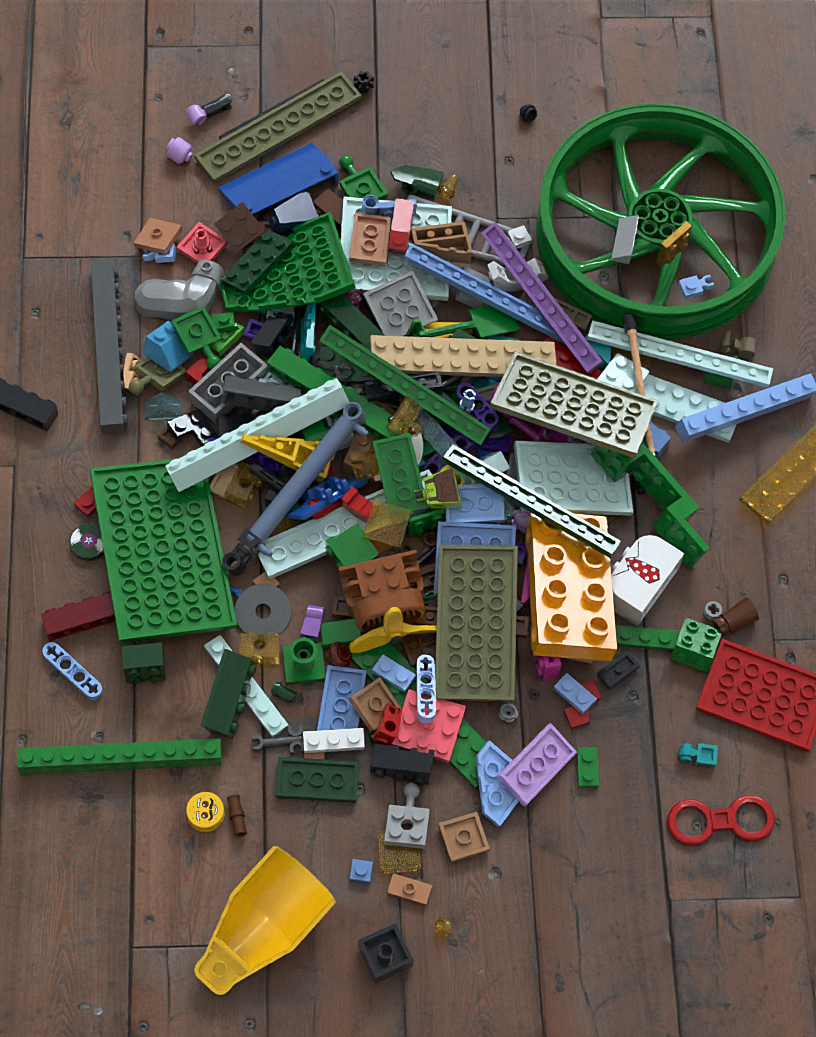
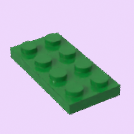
(399, 471)

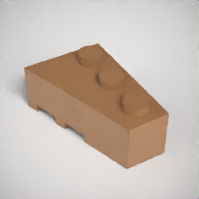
(444, 240)

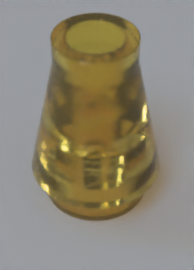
(447, 188)

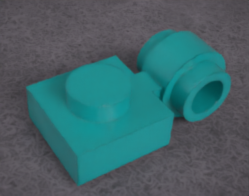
(704, 754)

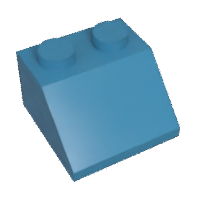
(165, 348)

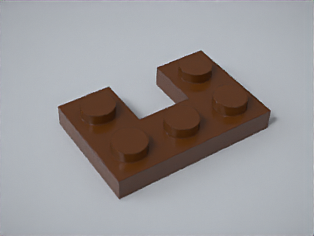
(415, 647)

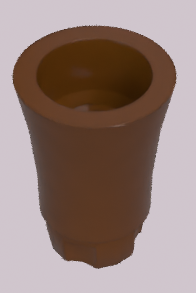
(736, 617)

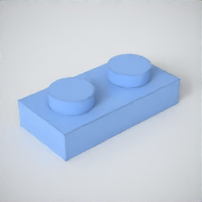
(393, 673)
(574, 693)

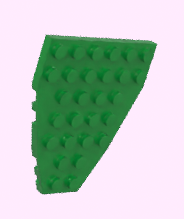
(306, 275)

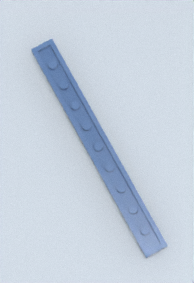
(479, 289)

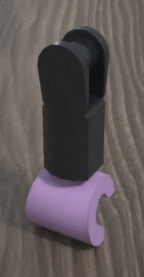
(210, 109)

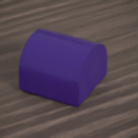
(252, 329)

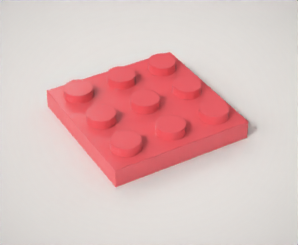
(437, 735)

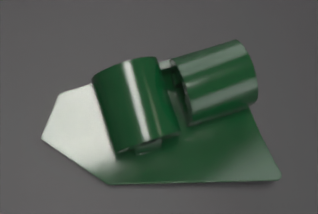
(418, 179)

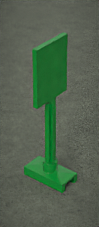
(486, 320)

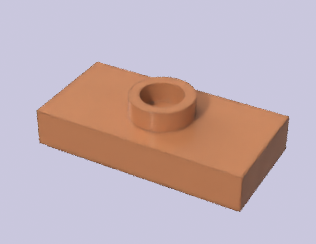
(409, 889)

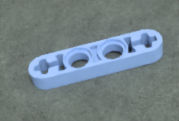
(74, 669)
(422, 688)

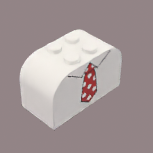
(643, 576)

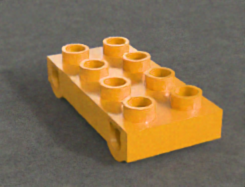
(569, 593)

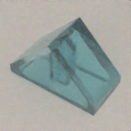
(162, 407)

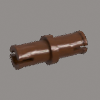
(236, 815)

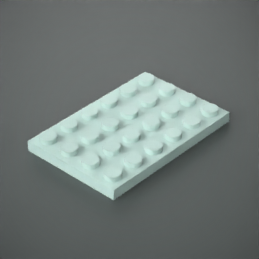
(571, 478)

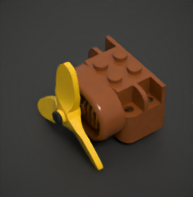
(384, 599)

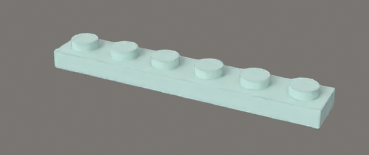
(257, 699)

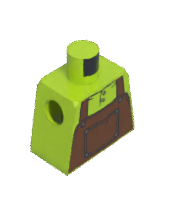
(441, 490)

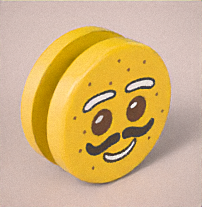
(205, 812)

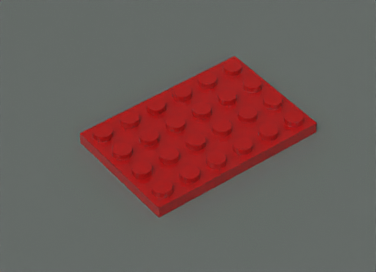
(761, 695)

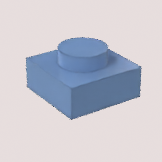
(361, 871)

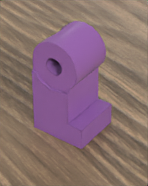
(312, 623)

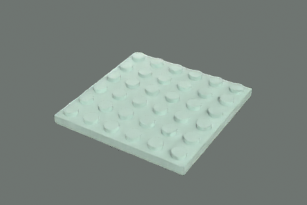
(371, 276)

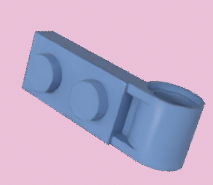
(372, 206)

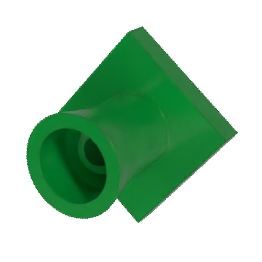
(303, 661)

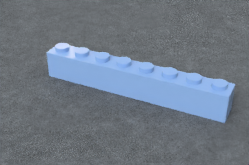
(746, 408)

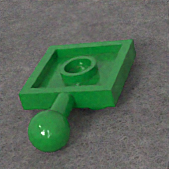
(360, 183)
(197, 332)

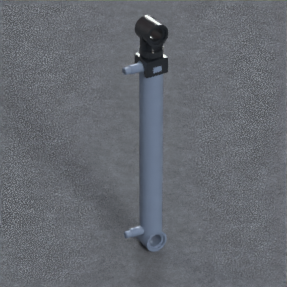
(254, 538)

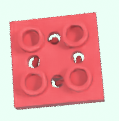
(201, 240)

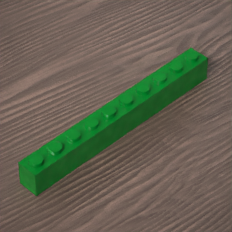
(119, 756)

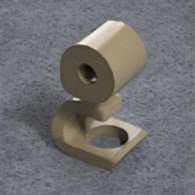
(745, 347)

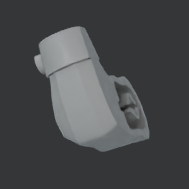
(178, 297)

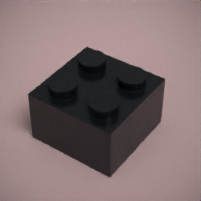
(385, 953)

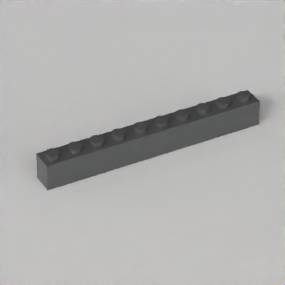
(107, 347)

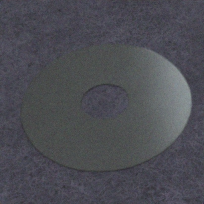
(268, 595)

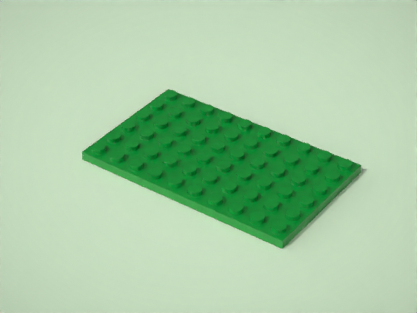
(161, 553)

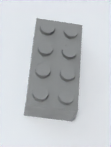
(208, 391)

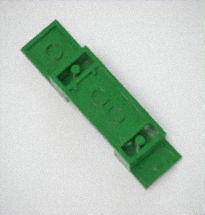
(666, 491)

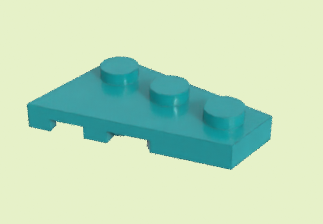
(307, 332)

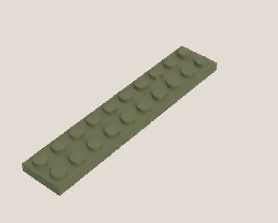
(277, 127)

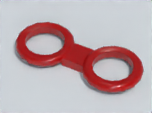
(721, 820)

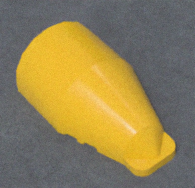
(263, 920)

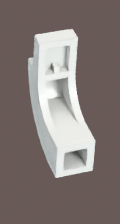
(507, 282)

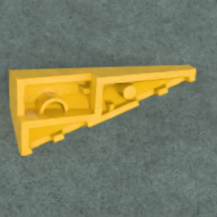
(287, 451)

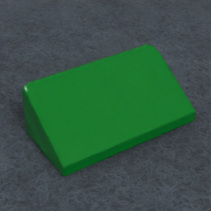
(339, 631)

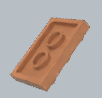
(370, 239)

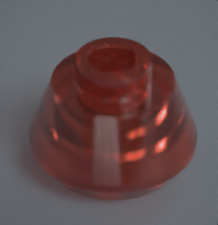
(339, 654)

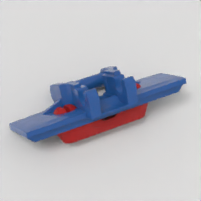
(322, 502)

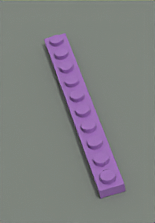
(542, 297)

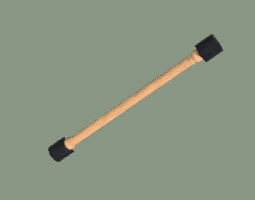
(630, 325)

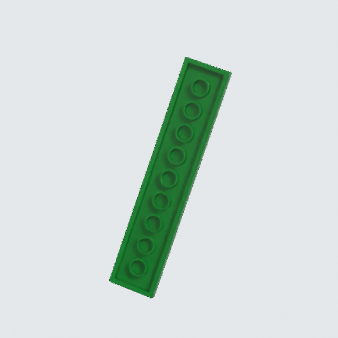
(468, 740)

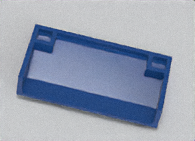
(280, 179)

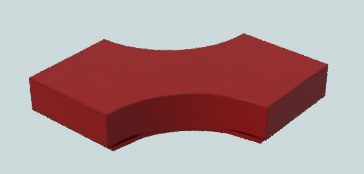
(573, 716)

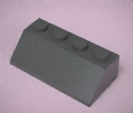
(256, 394)

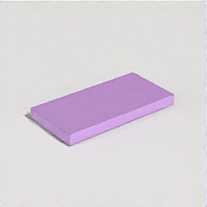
(536, 764)

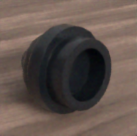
(528, 113)

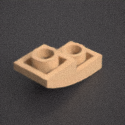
(129, 373)

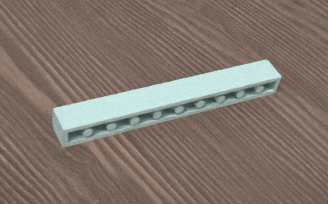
(278, 423)

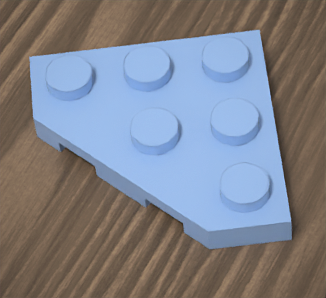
(495, 797)

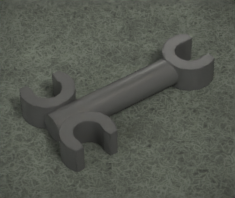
(293, 739)

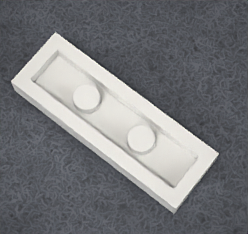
(333, 740)

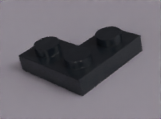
(192, 423)

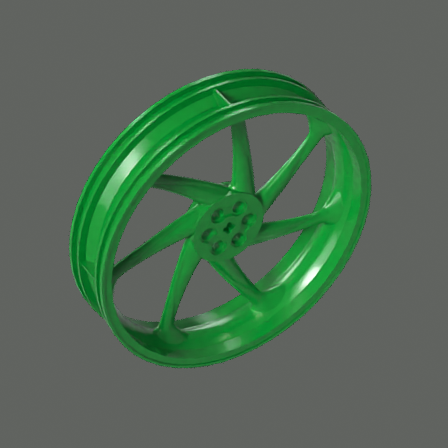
(682, 126)

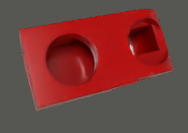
(197, 370)
(356, 504)
(388, 724)

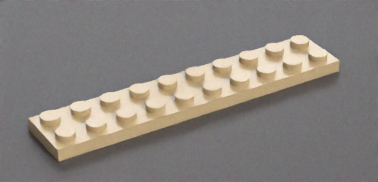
(456, 355)

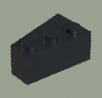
(402, 764)

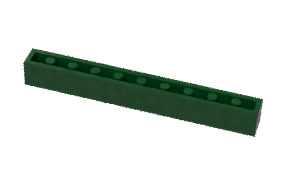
(357, 327)

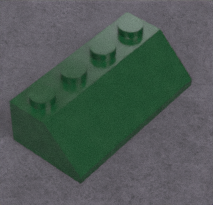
(228, 694)

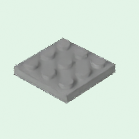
(398, 304)

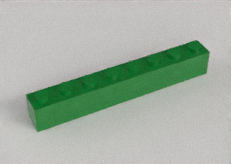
(302, 375)

